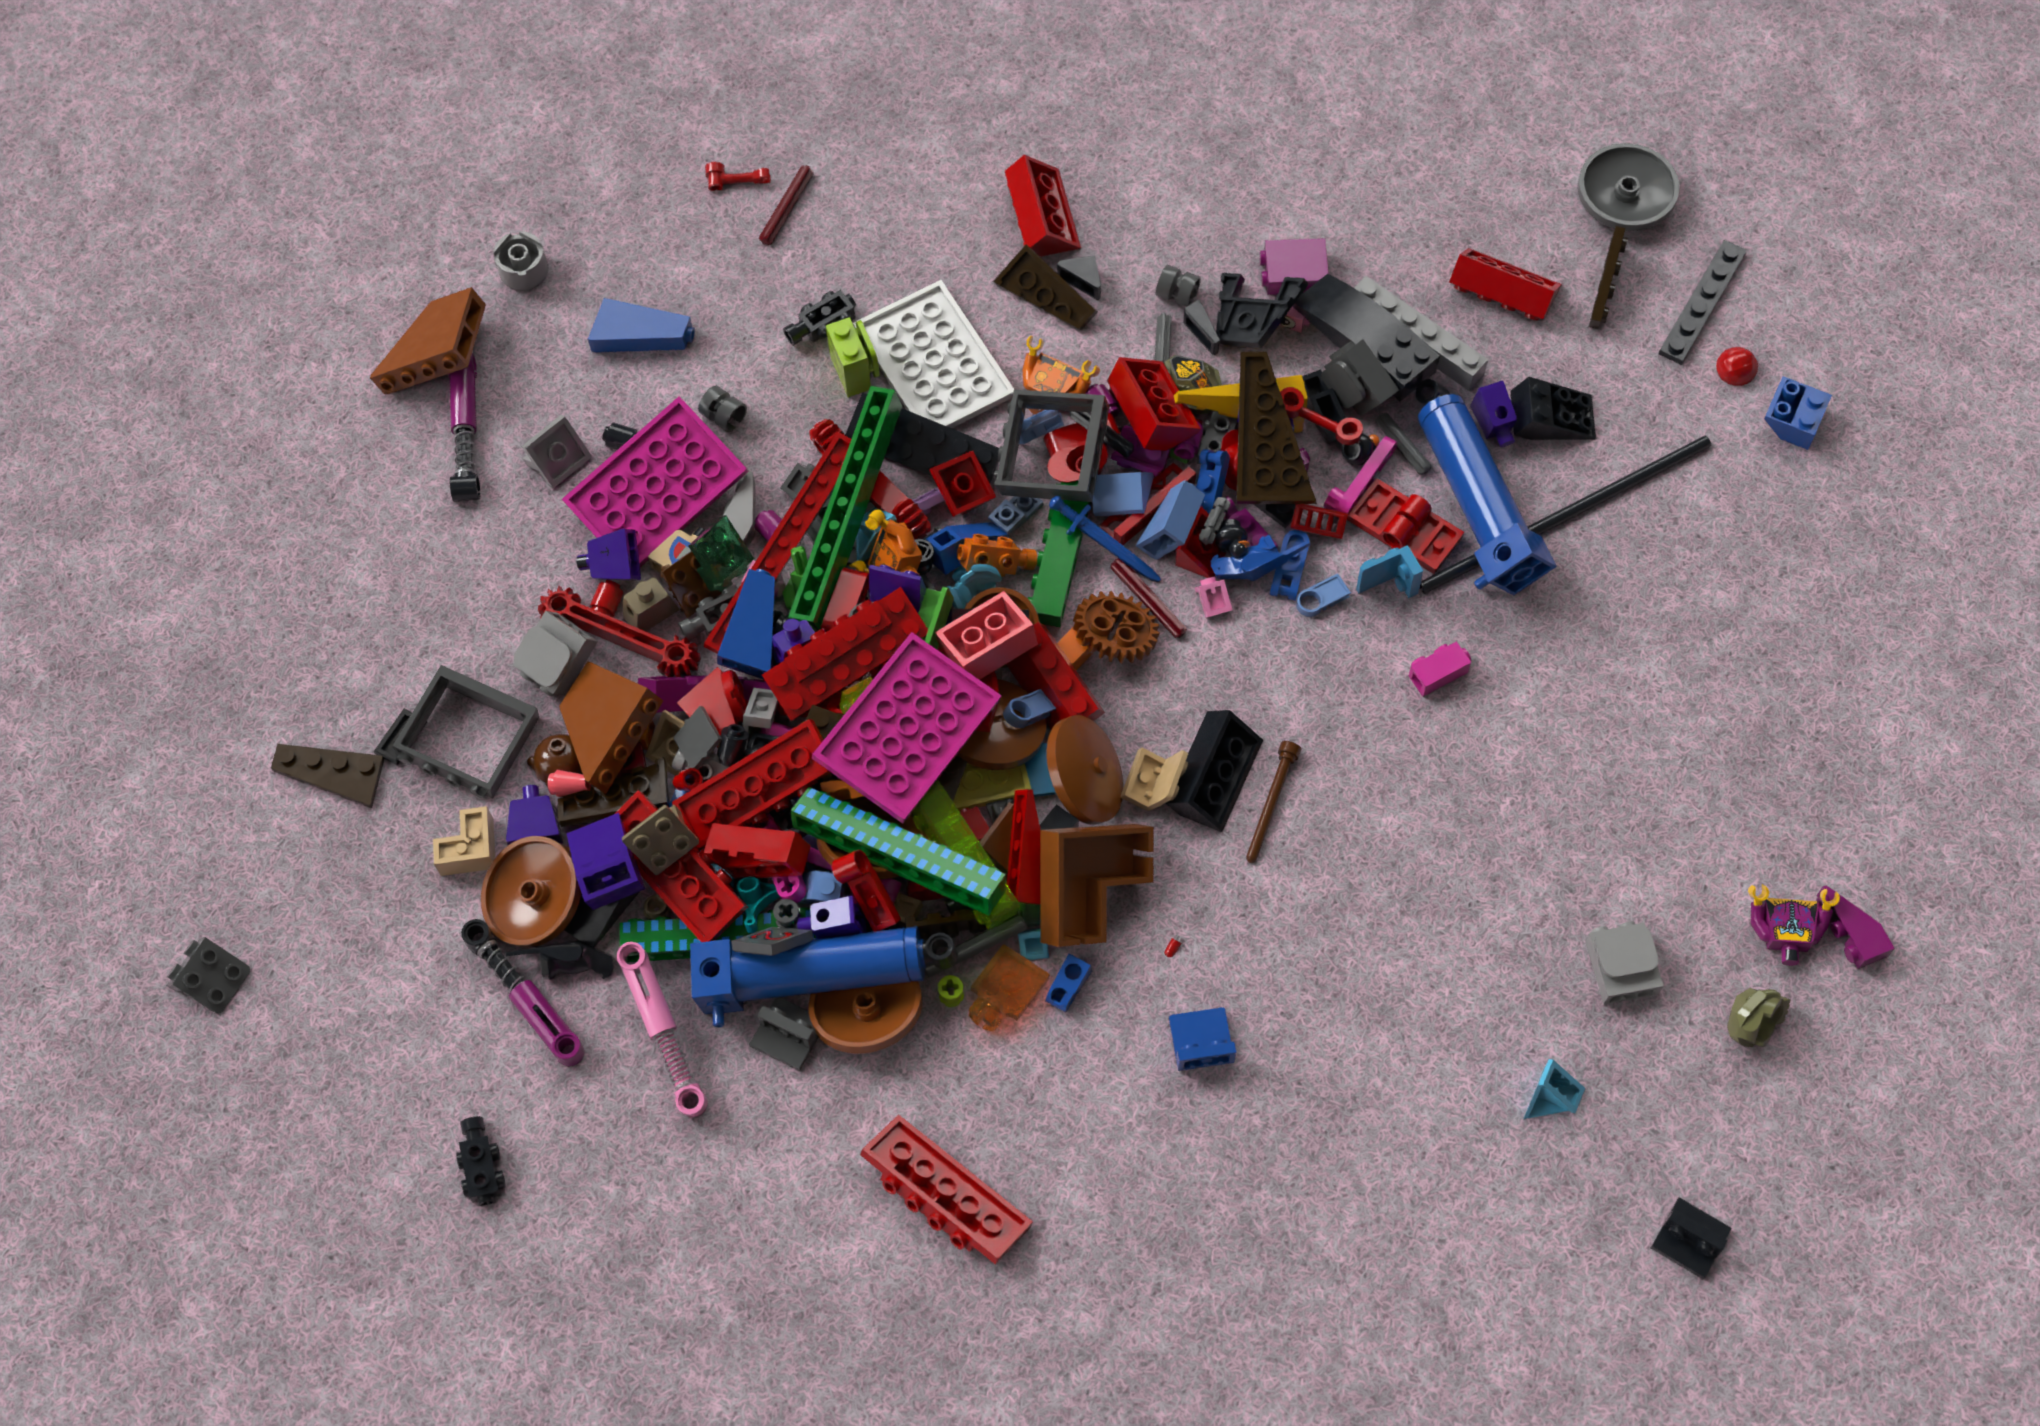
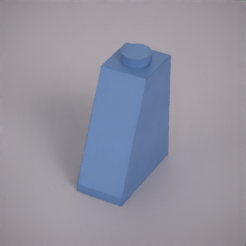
(1171, 521)
(823, 887)

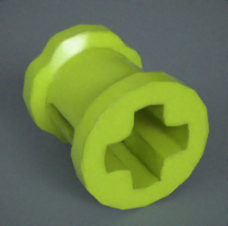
(950, 982)

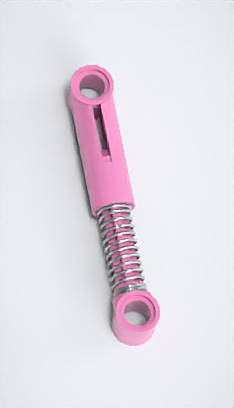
(660, 1026)

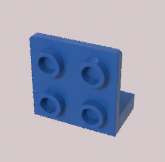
(1201, 1039)

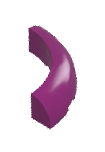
(675, 688)

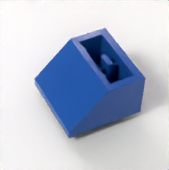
(1796, 412)

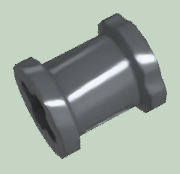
(789, 908)

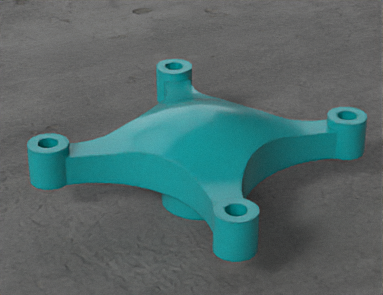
(756, 896)

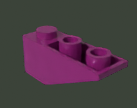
(1867, 936)

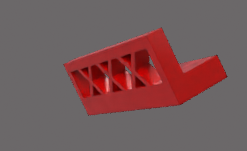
(1136, 522)

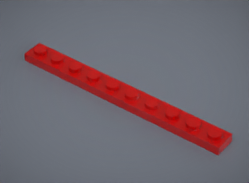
(792, 526)

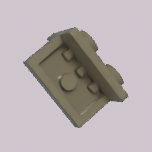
(661, 839)

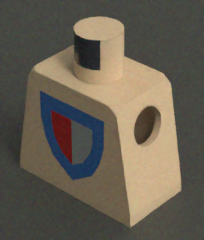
(672, 549)

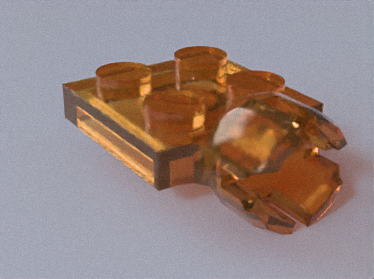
(1005, 988)

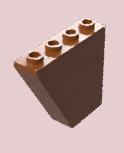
(434, 344)
(606, 721)

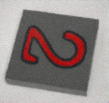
(772, 941)

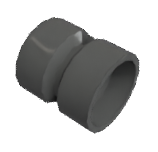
(1177, 285)
(720, 407)

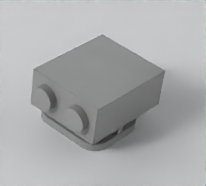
(553, 653)
(1624, 962)

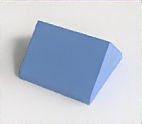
(1122, 493)

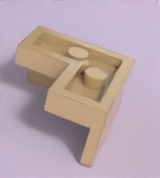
(471, 849)

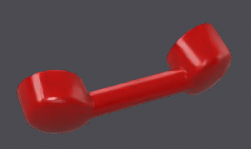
(1347, 430)

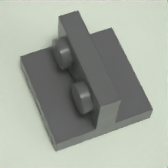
(785, 1033)

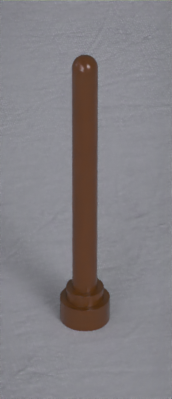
(1288, 754)

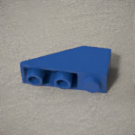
(947, 540)

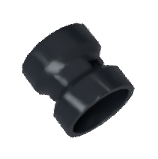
(927, 556)

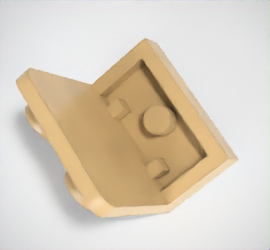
(1153, 779)

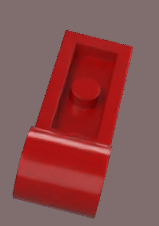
(867, 889)

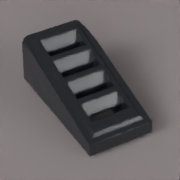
(1200, 325)

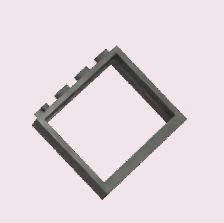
(1007, 454)
(479, 692)

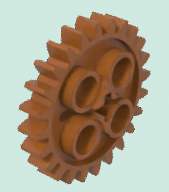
(1097, 618)

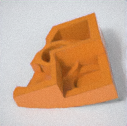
(839, 789)

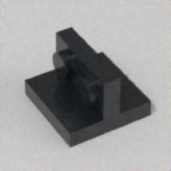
(1691, 1238)

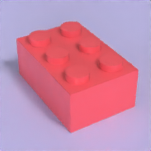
(987, 636)

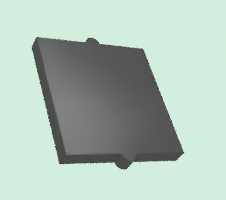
(697, 738)

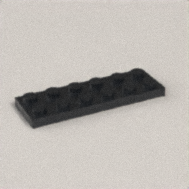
(926, 444)

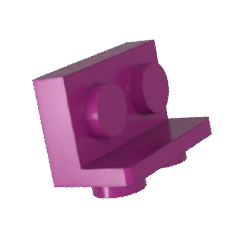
(1141, 458)

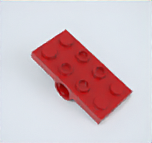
(1405, 522)

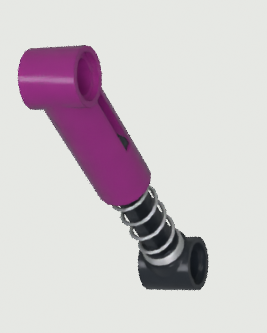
(464, 483)
(524, 994)

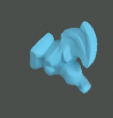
(972, 583)

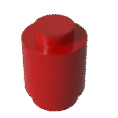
(607, 597)

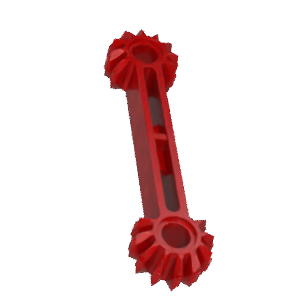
(885, 493)
(623, 633)

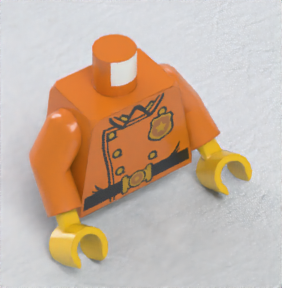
(1052, 375)
(893, 546)

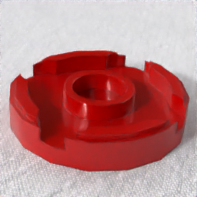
(734, 694)

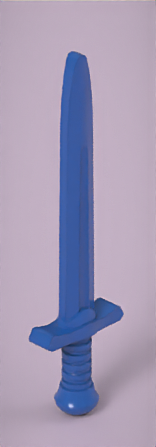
(1101, 537)

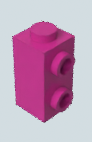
(1440, 668)

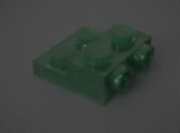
(720, 554)

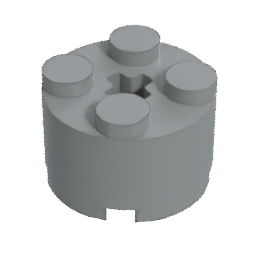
(520, 261)

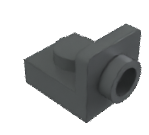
(797, 479)

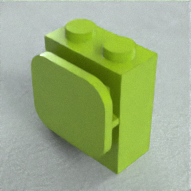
(852, 355)

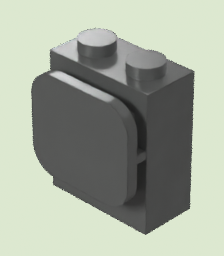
(1358, 378)

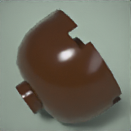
(555, 754)

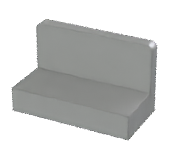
(760, 710)

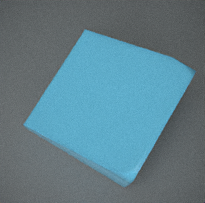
(1031, 945)

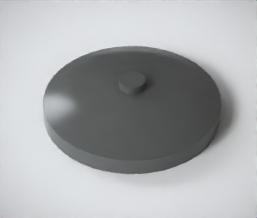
(1628, 186)

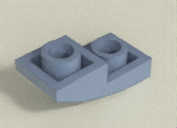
(1015, 513)

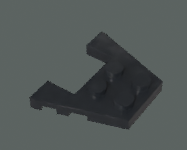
(1253, 320)

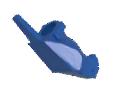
(1257, 561)

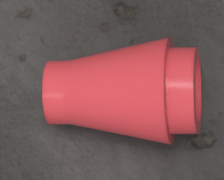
(566, 783)

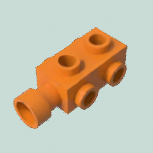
(995, 553)

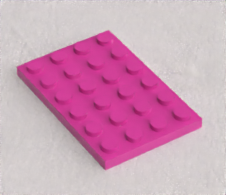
(657, 480)
(906, 727)

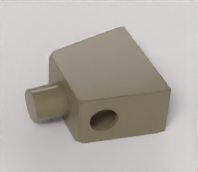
(647, 605)

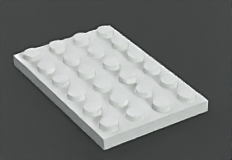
(936, 358)

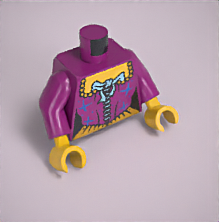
(1790, 923)

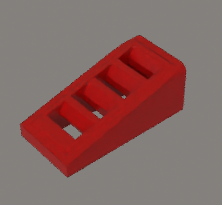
(1321, 511)

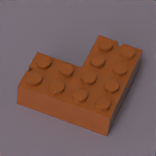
(1076, 874)

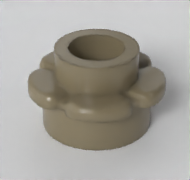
(653, 902)

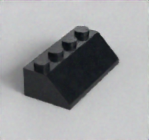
(1216, 769)

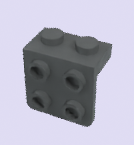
(208, 974)

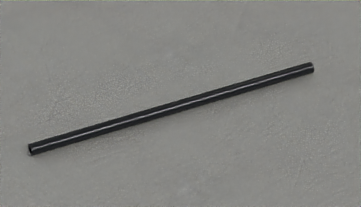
(1579, 507)

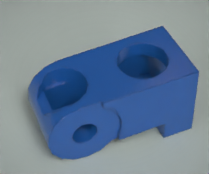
(1068, 982)

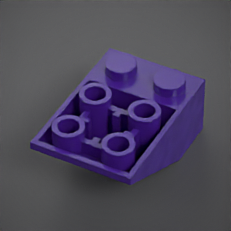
(886, 580)
(604, 863)

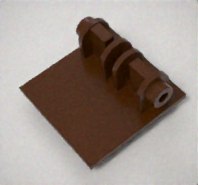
(686, 583)

